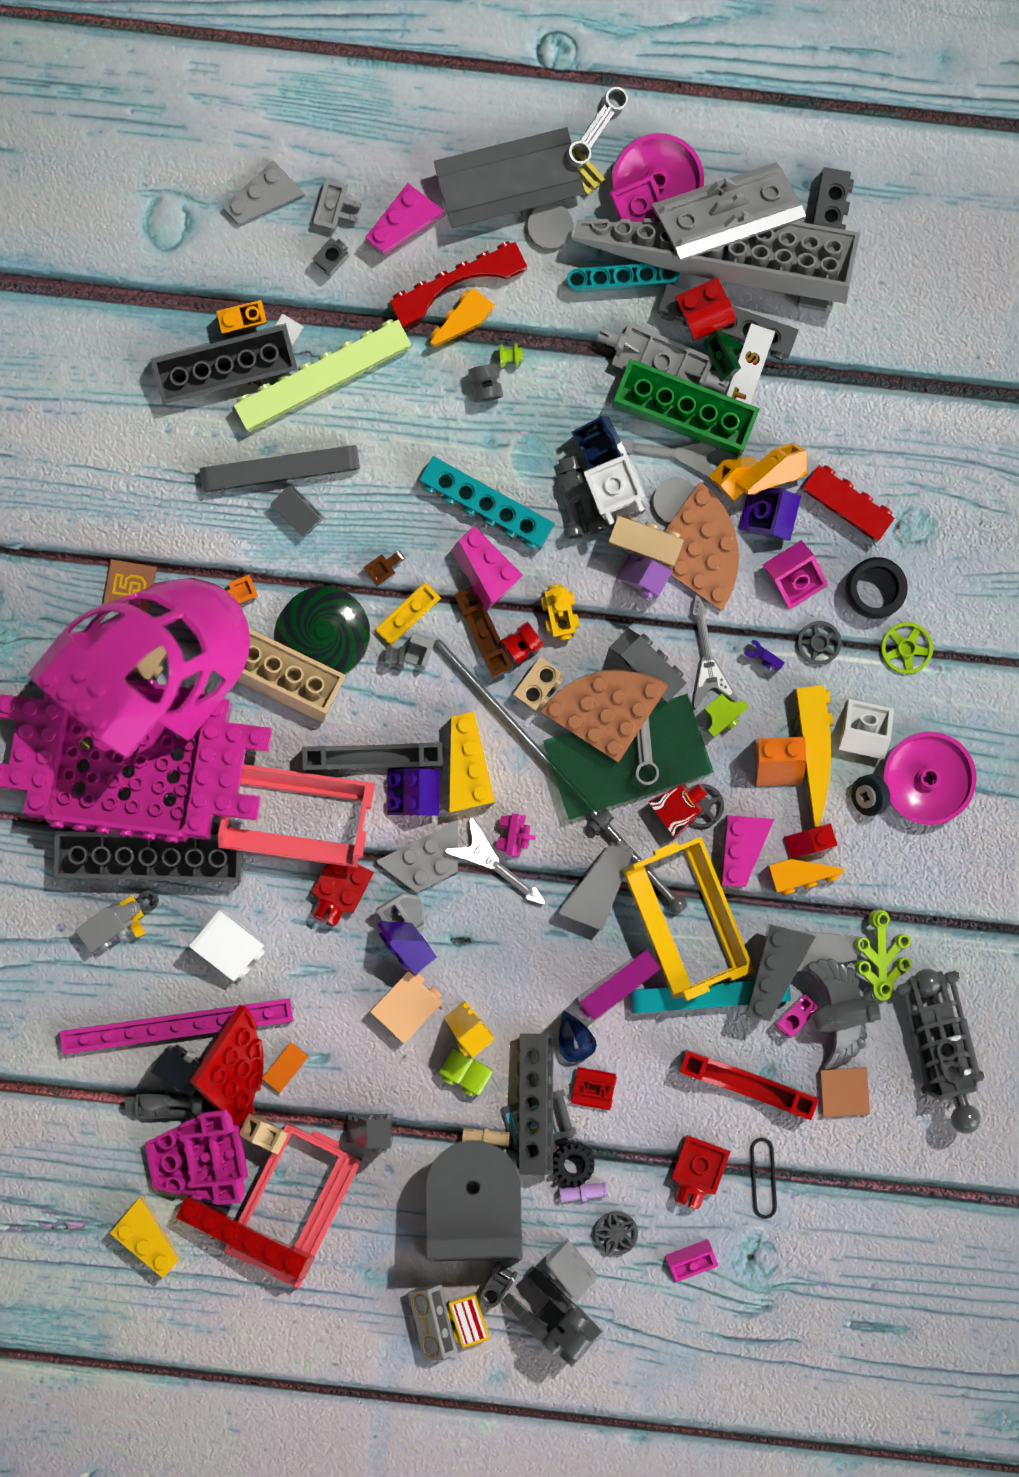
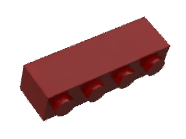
(848, 503)

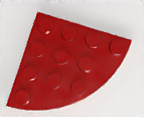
(233, 1068)

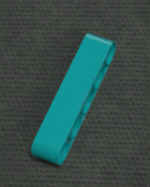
(612, 282)

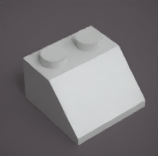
(866, 729)

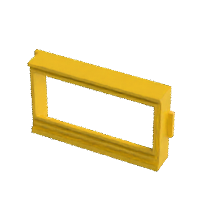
(658, 929)

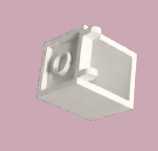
(617, 488)

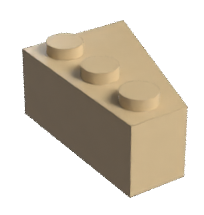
(646, 540)

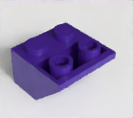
(413, 792)
(406, 944)

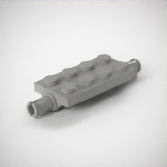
(661, 354)

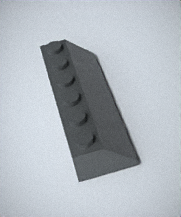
(224, 363)

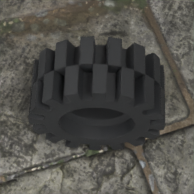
(573, 1178)

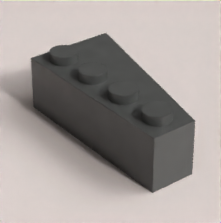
(778, 963)

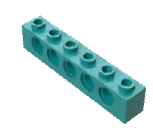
(437, 469)

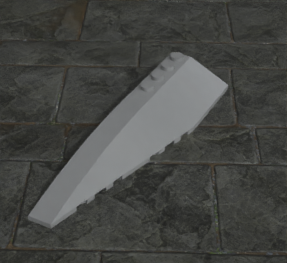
(789, 259)

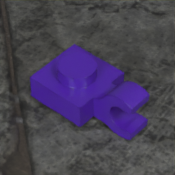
(770, 661)

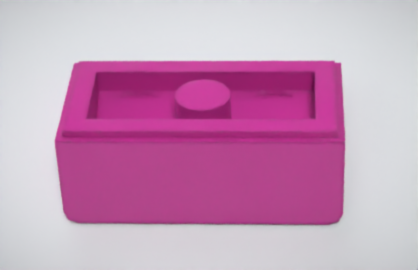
(691, 1260)

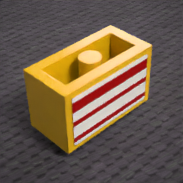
(468, 1320)

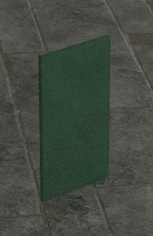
(595, 781)

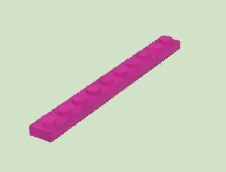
(170, 1026)

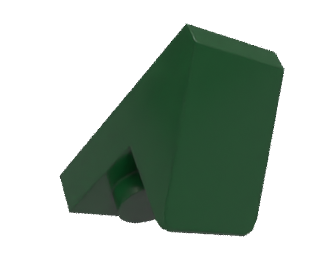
(723, 354)

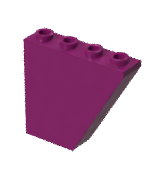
(617, 985)

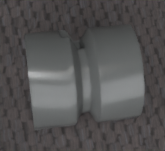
(482, 375)

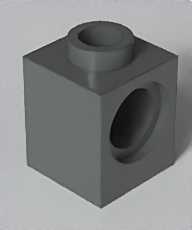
(328, 266)

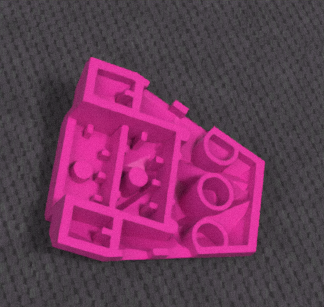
(200, 1159)

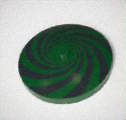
(326, 627)

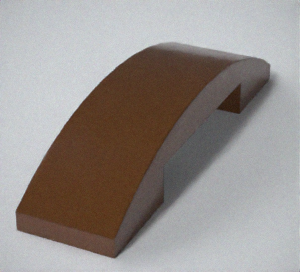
(484, 632)

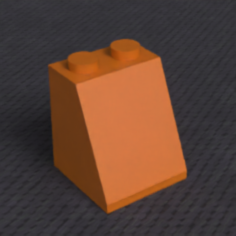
(780, 761)

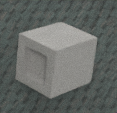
(419, 650)

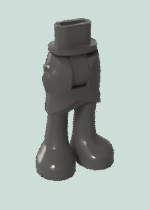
(575, 488)
(164, 1106)

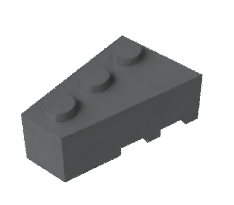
(642, 658)
(370, 1131)

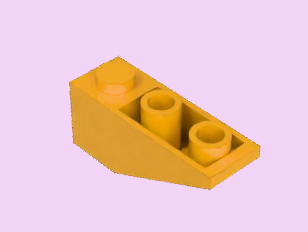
(469, 315)
(777, 467)
(794, 873)

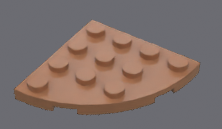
(709, 548)
(606, 707)

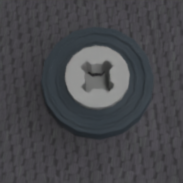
(870, 795)

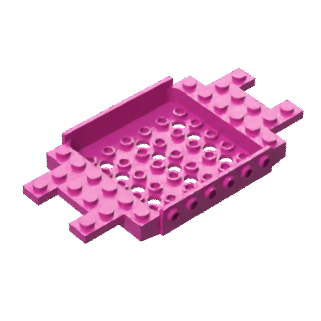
(49, 749)

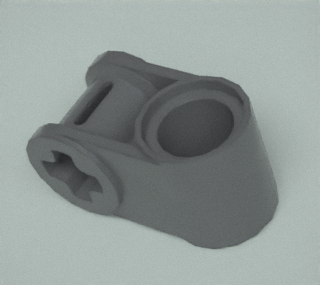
(498, 1284)

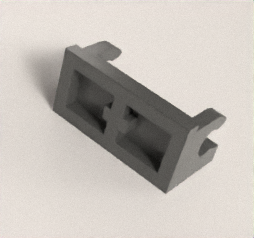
(297, 510)

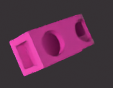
(796, 1016)

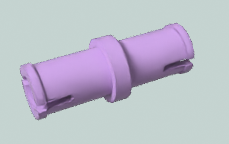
(583, 1192)

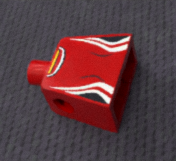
(679, 807)

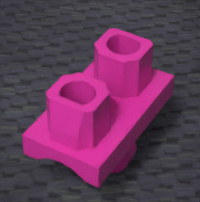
(517, 837)

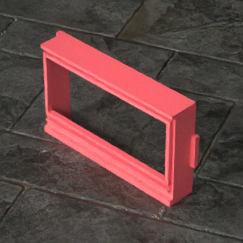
(294, 846)
(325, 1206)

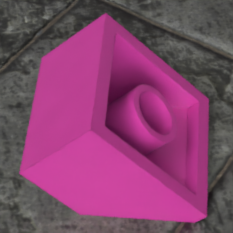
(795, 574)

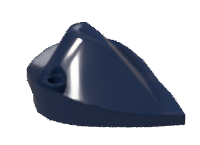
(575, 1039)

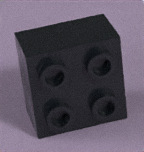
(177, 1068)

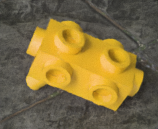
(558, 603)

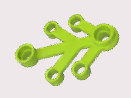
(882, 958)

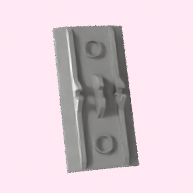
(729, 211)

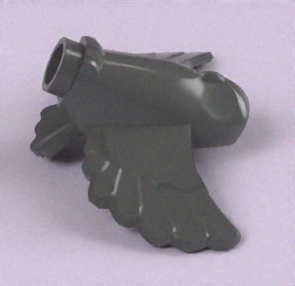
(845, 1012)

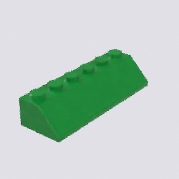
(685, 407)

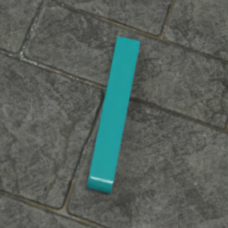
(720, 995)

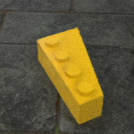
(468, 769)

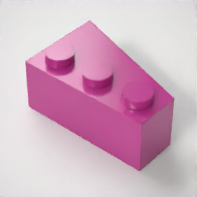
(403, 219)
(486, 567)
(742, 847)

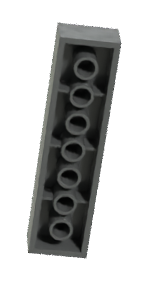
(134, 858)

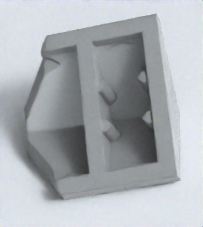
(403, 908)

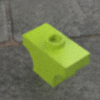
(723, 714)

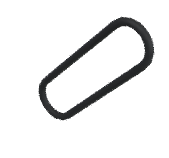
(754, 1178)

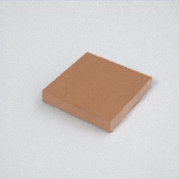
(844, 1092)

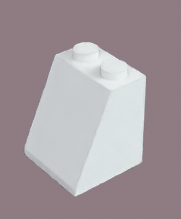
(228, 945)

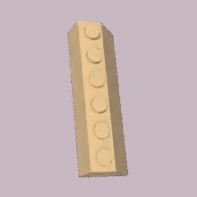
(290, 677)

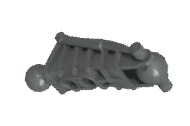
(928, 984)

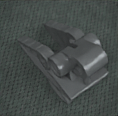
(560, 1324)

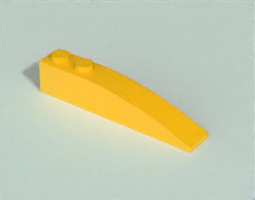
(815, 727)

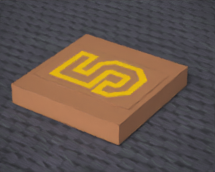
(127, 579)

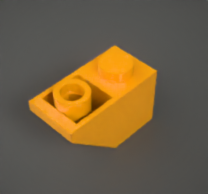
(241, 318)
(729, 472)

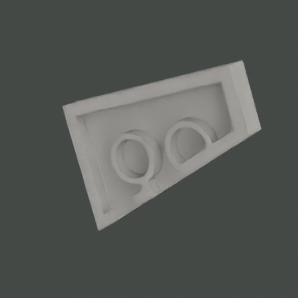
(263, 193)

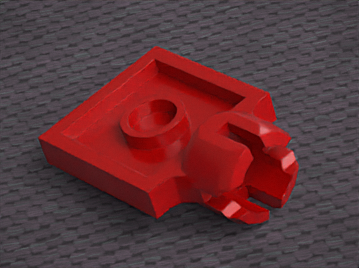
(340, 891)
(698, 1171)

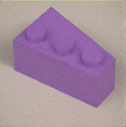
(644, 576)

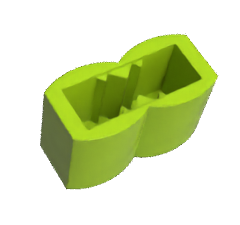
(466, 1072)

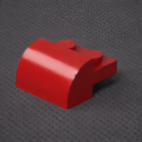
(706, 309)

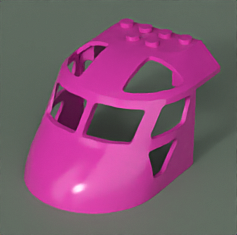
(90, 665)

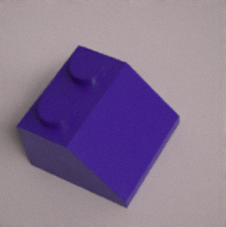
(770, 513)

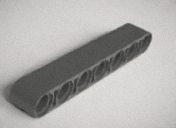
(279, 468)

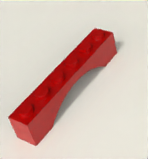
(502, 264)
(748, 1084)
(254, 1243)

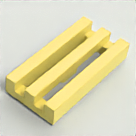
(594, 171)

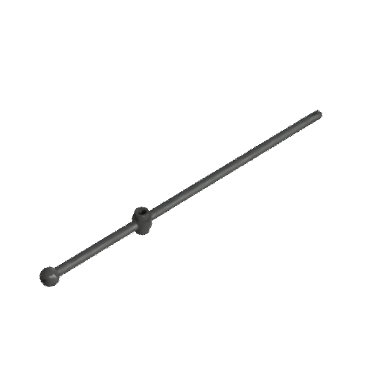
(600, 820)

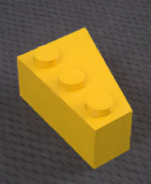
(469, 1030)
(145, 1238)

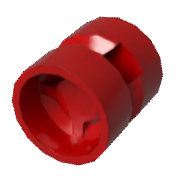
(528, 637)

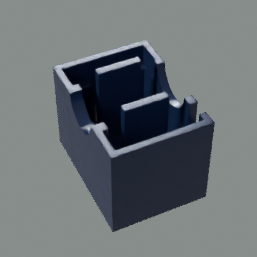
(600, 443)

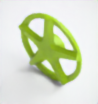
(906, 648)

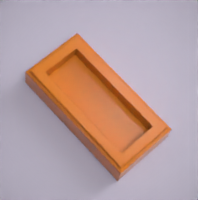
(285, 1067)

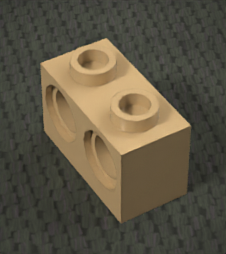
(533, 680)

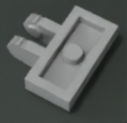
(331, 204)

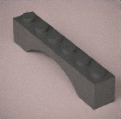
(372, 756)

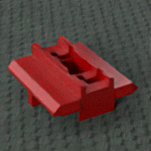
(593, 1088)

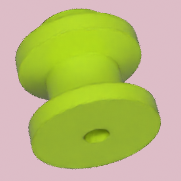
(510, 355)

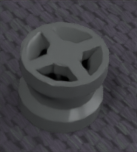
(395, 657)

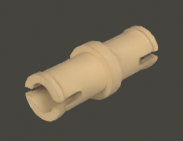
(492, 1137)

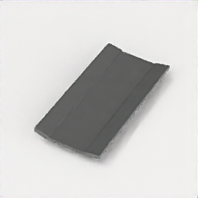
(508, 178)

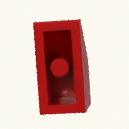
(811, 841)

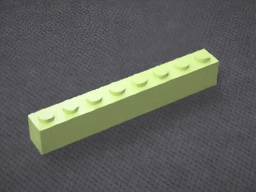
(323, 375)

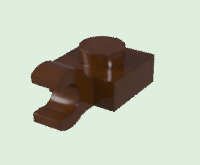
(381, 568)

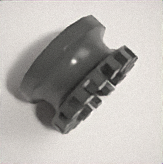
(155, 899)

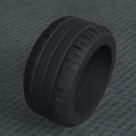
(898, 577)

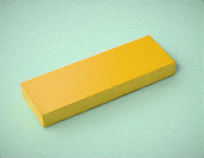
(408, 613)

